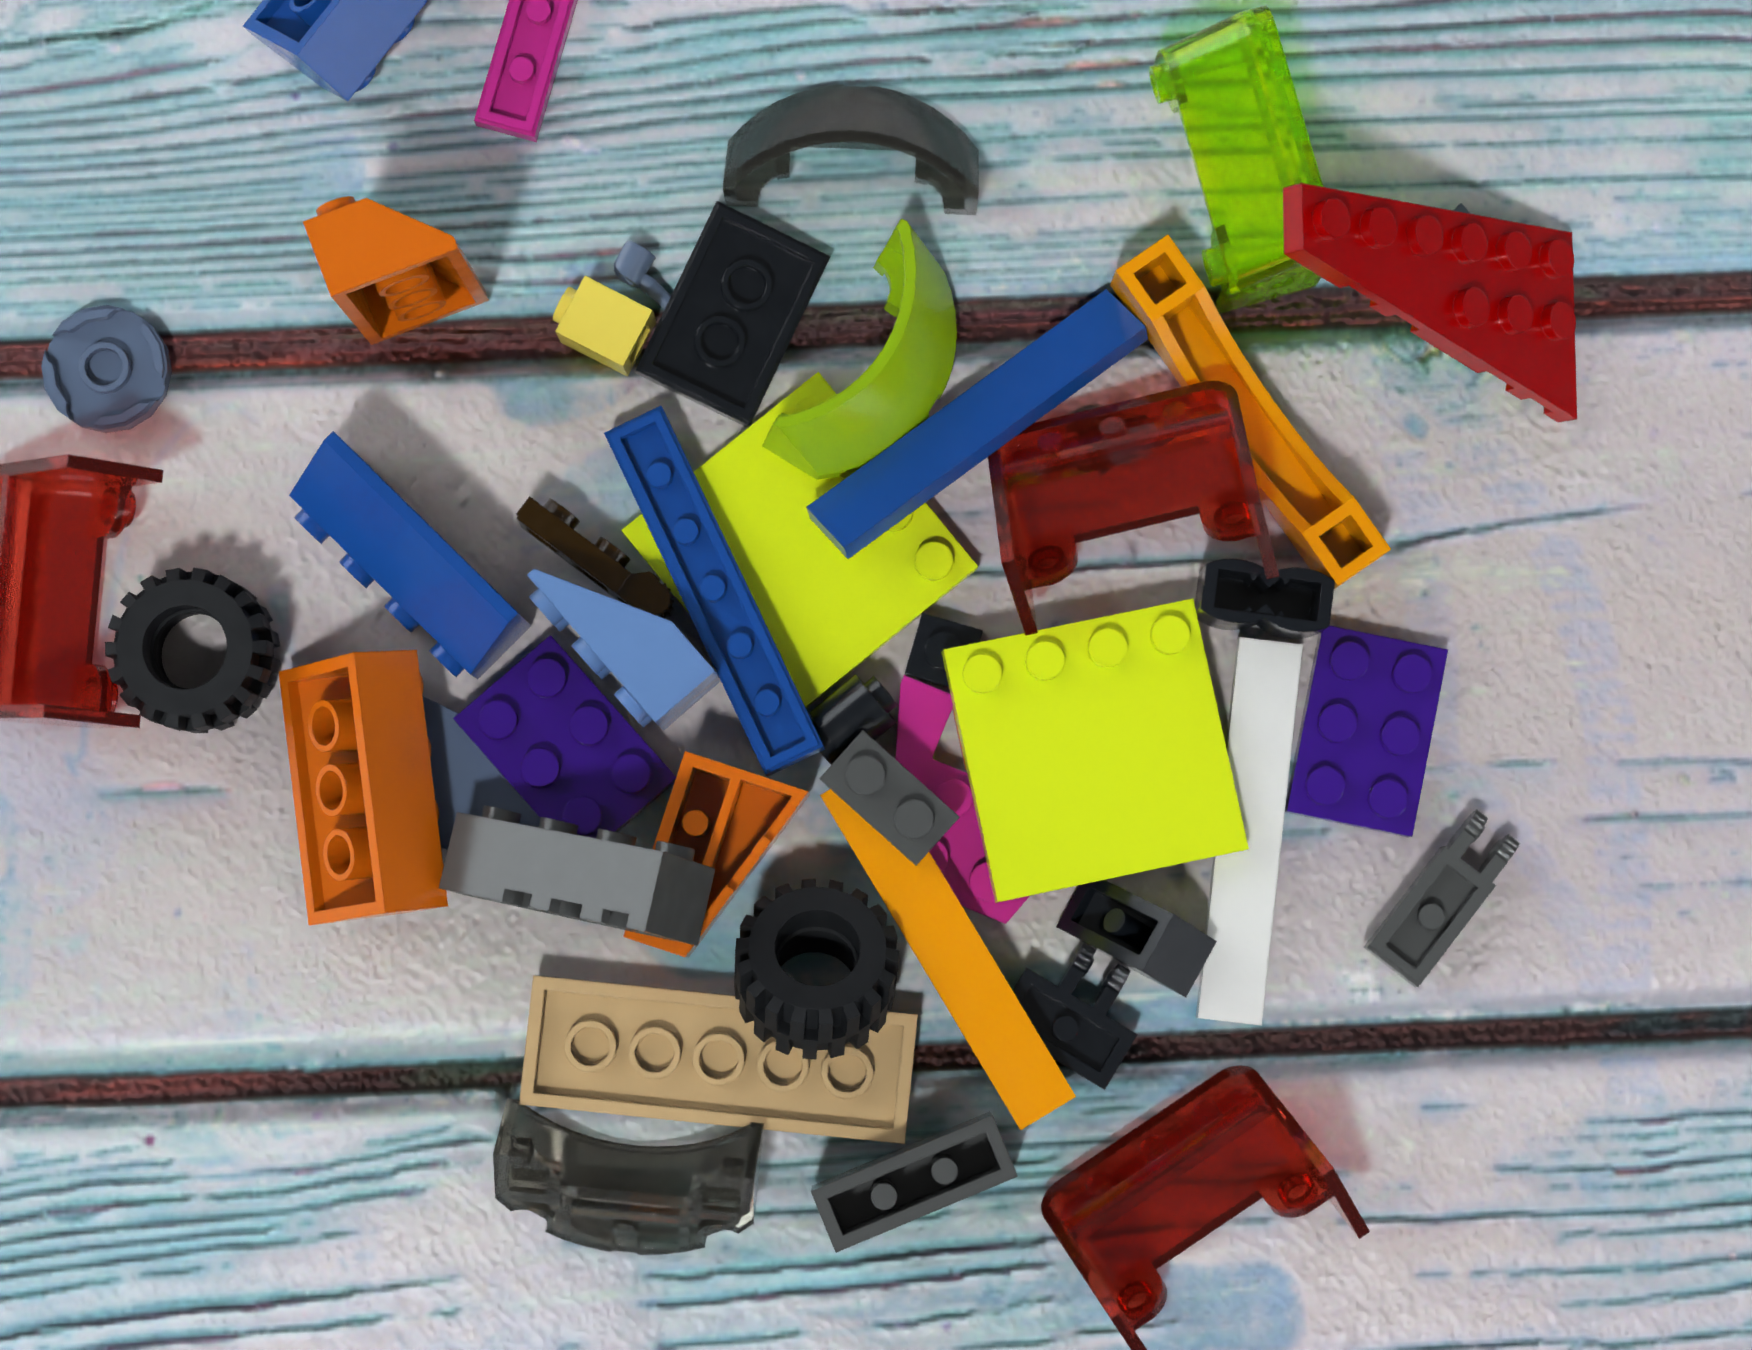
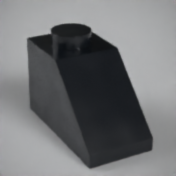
(1137, 934)

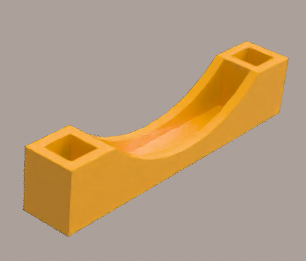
(1197, 347)

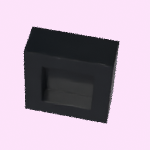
(931, 639)

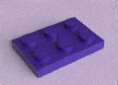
(1366, 731)
(564, 744)

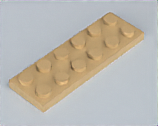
(701, 1063)

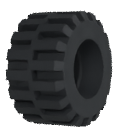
(141, 639)
(824, 923)

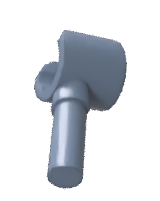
(632, 268)

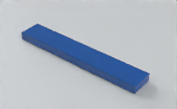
(977, 423)
(714, 591)

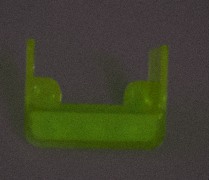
(1244, 148)

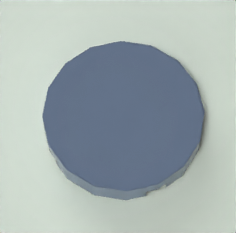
(106, 369)

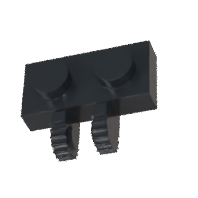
(1072, 1029)

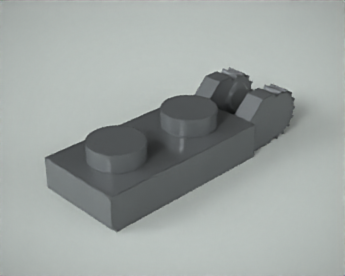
(1439, 904)

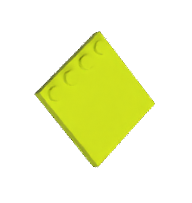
(814, 600)
(1094, 750)

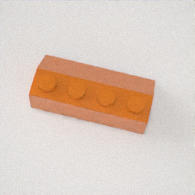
(390, 267)
(363, 786)

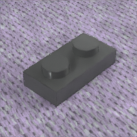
(889, 798)

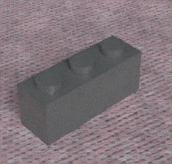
(913, 1181)

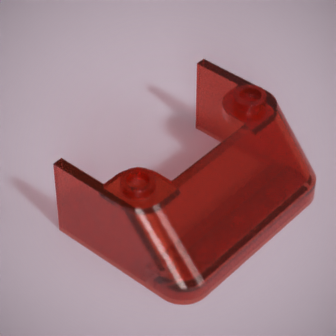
(1120, 473)
(50, 572)
(1179, 1183)

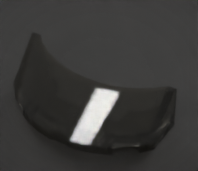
(853, 120)
(626, 1193)

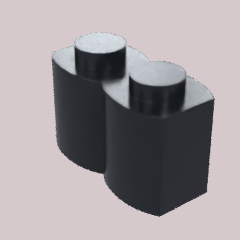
(1238, 596)

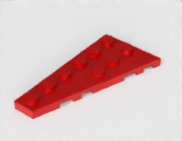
(1464, 281)

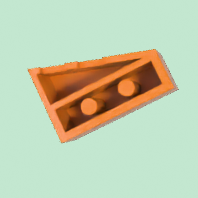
(731, 825)

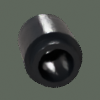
(849, 711)

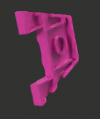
(960, 850)

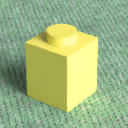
(603, 324)

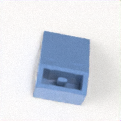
(644, 651)

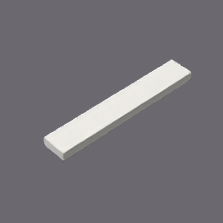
(1246, 881)

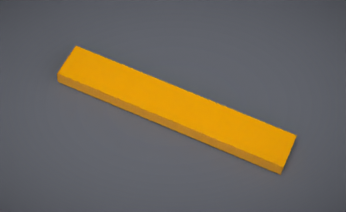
(959, 970)

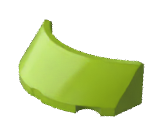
(897, 386)

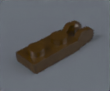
(599, 561)

